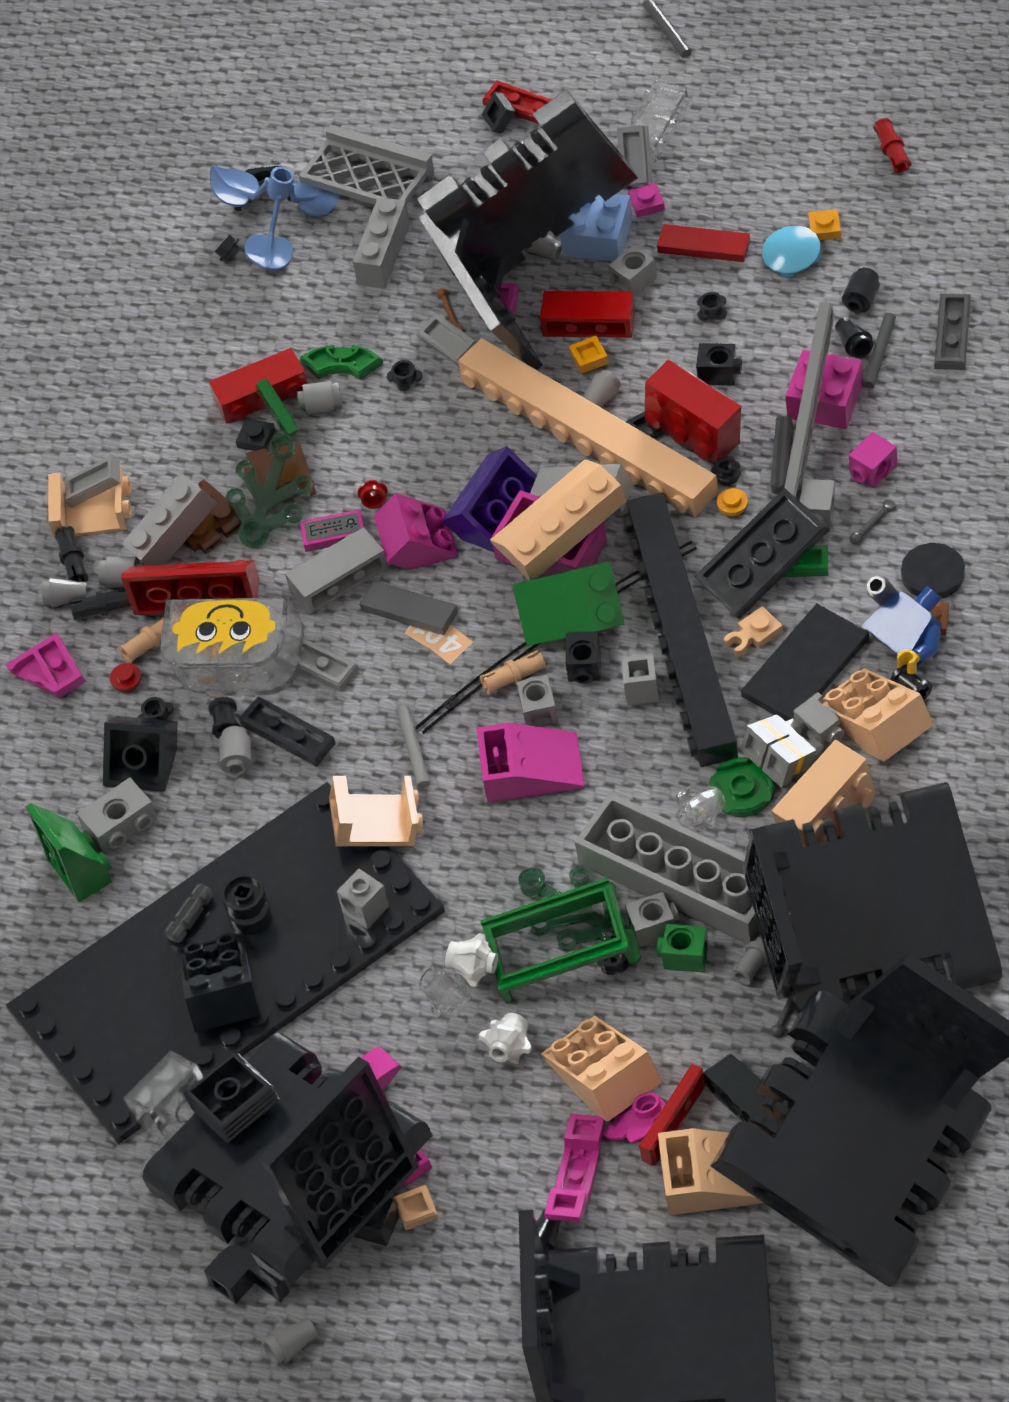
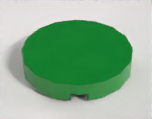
(745, 796)

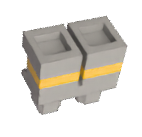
(780, 748)

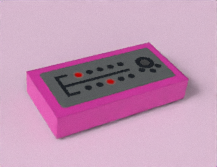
(330, 529)

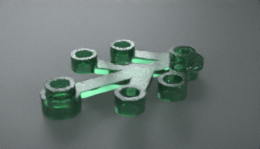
(268, 496)
(600, 923)

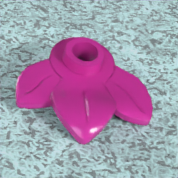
(636, 1119)

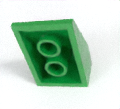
(568, 603)
(70, 853)

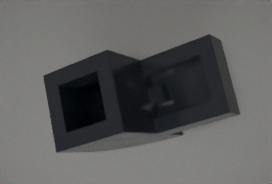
(237, 1271)

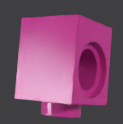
(872, 460)

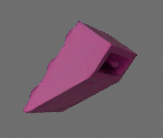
(528, 761)

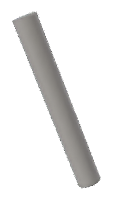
(413, 746)

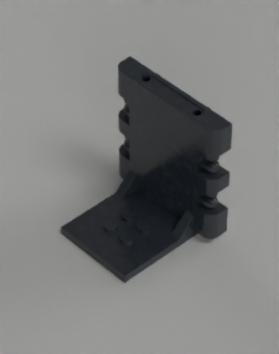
(518, 201)
(869, 898)
(863, 1119)
(301, 1171)
(647, 1330)

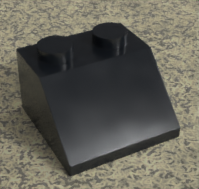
(139, 751)

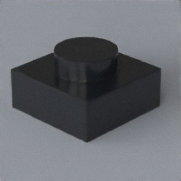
(498, 112)
(255, 435)

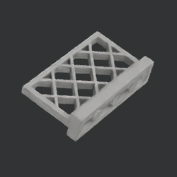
(375, 154)

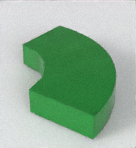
(331, 360)

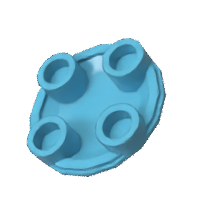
(791, 250)

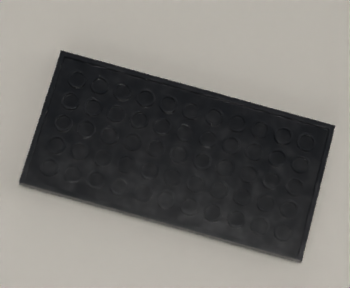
(123, 998)

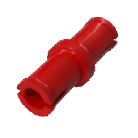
(892, 145)

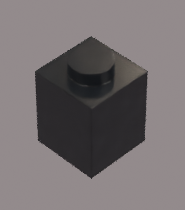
(381, 1225)

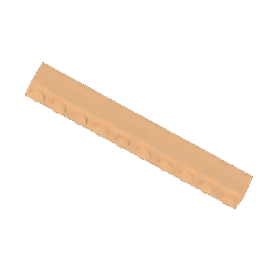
(588, 427)

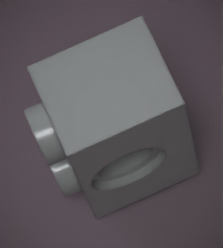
(102, 816)

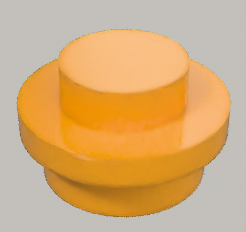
(732, 502)

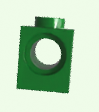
(689, 959)

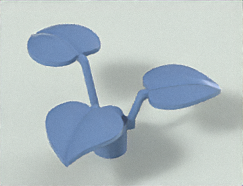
(237, 186)

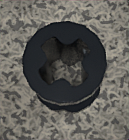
(912, 681)
(223, 714)

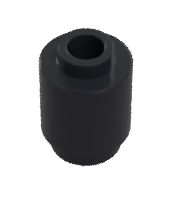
(861, 290)

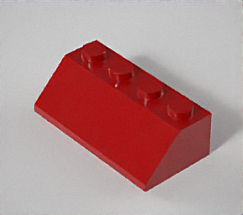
(152, 585)

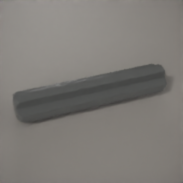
(781, 452)

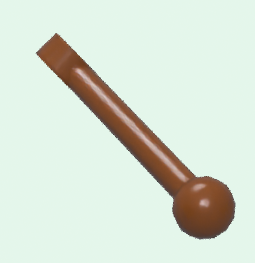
(443, 294)

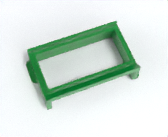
(551, 908)

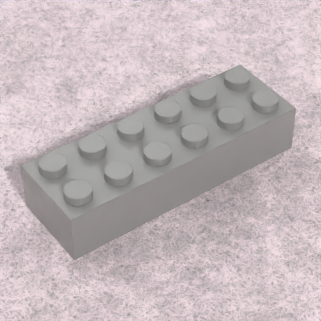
(664, 856)

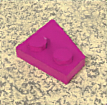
(48, 667)

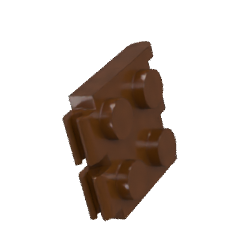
(292, 468)
(220, 520)

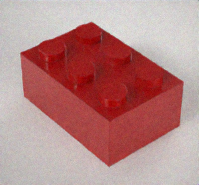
(692, 412)

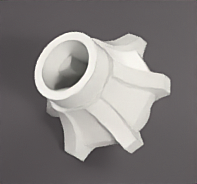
(471, 959)
(507, 1038)

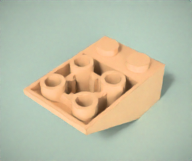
(878, 713)
(602, 1067)
(689, 1178)

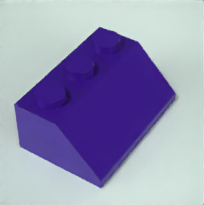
(488, 497)

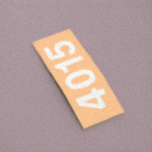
(445, 646)

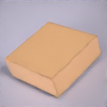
(415, 1207)

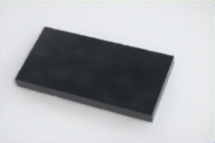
(762, 553)
(805, 662)

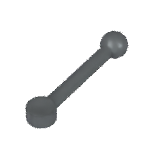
(888, 506)
(777, 1029)

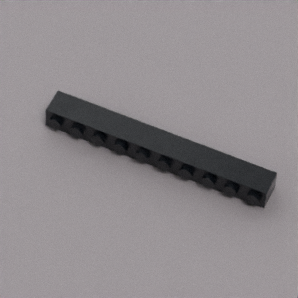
(681, 630)

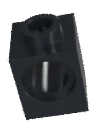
(718, 364)
(581, 647)

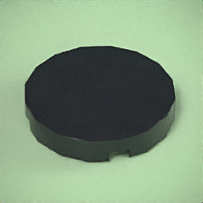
(933, 566)

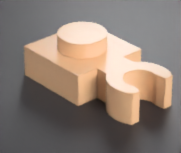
(754, 629)

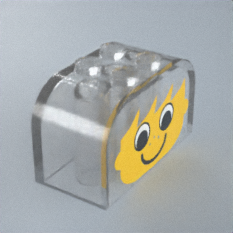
(233, 645)

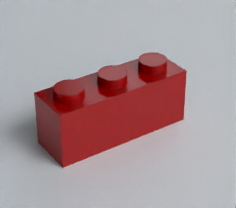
(587, 314)
(236, 391)

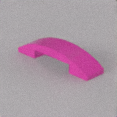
(577, 1169)

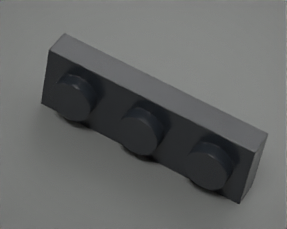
(287, 731)

